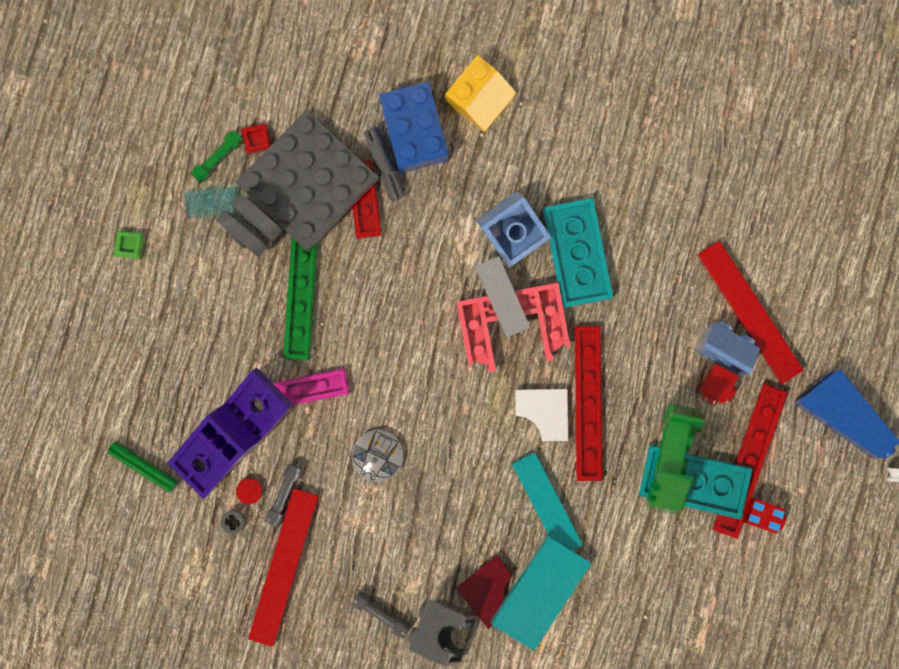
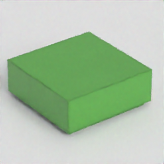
(128, 245)

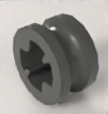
(227, 527)

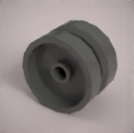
(249, 225)

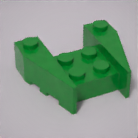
(669, 486)

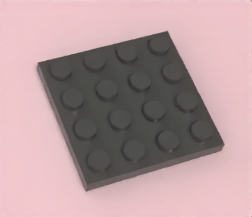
(307, 180)

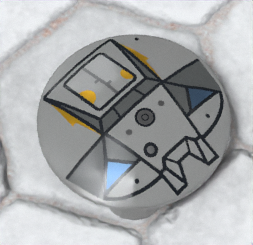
(377, 455)

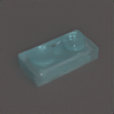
(209, 202)

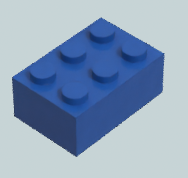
(414, 127)

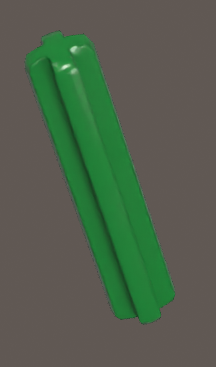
(142, 467)

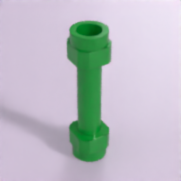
(232, 140)

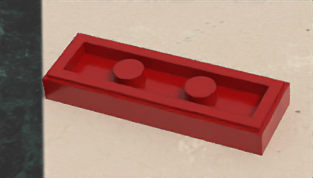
(367, 213)

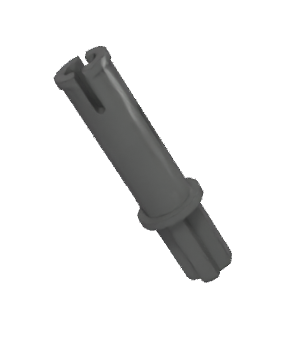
(384, 164)

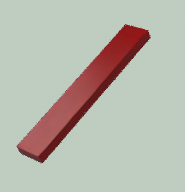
(750, 312)
(588, 403)
(754, 449)
(283, 567)

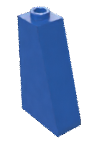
(846, 412)

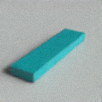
(546, 501)

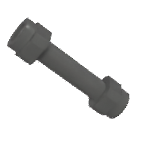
(274, 515)
(399, 627)

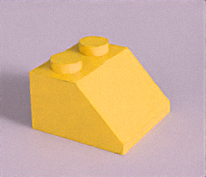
(480, 94)

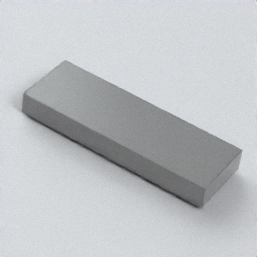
(502, 296)

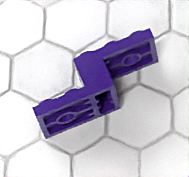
(230, 433)

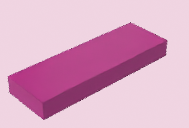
(315, 387)

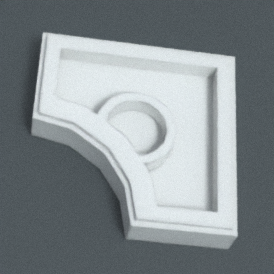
(546, 410)

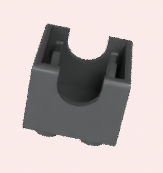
(435, 629)

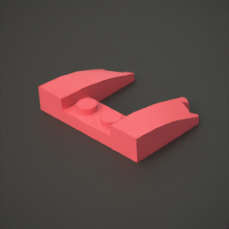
(542, 300)

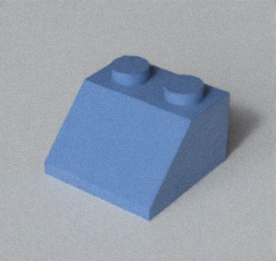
(513, 229)
(728, 348)

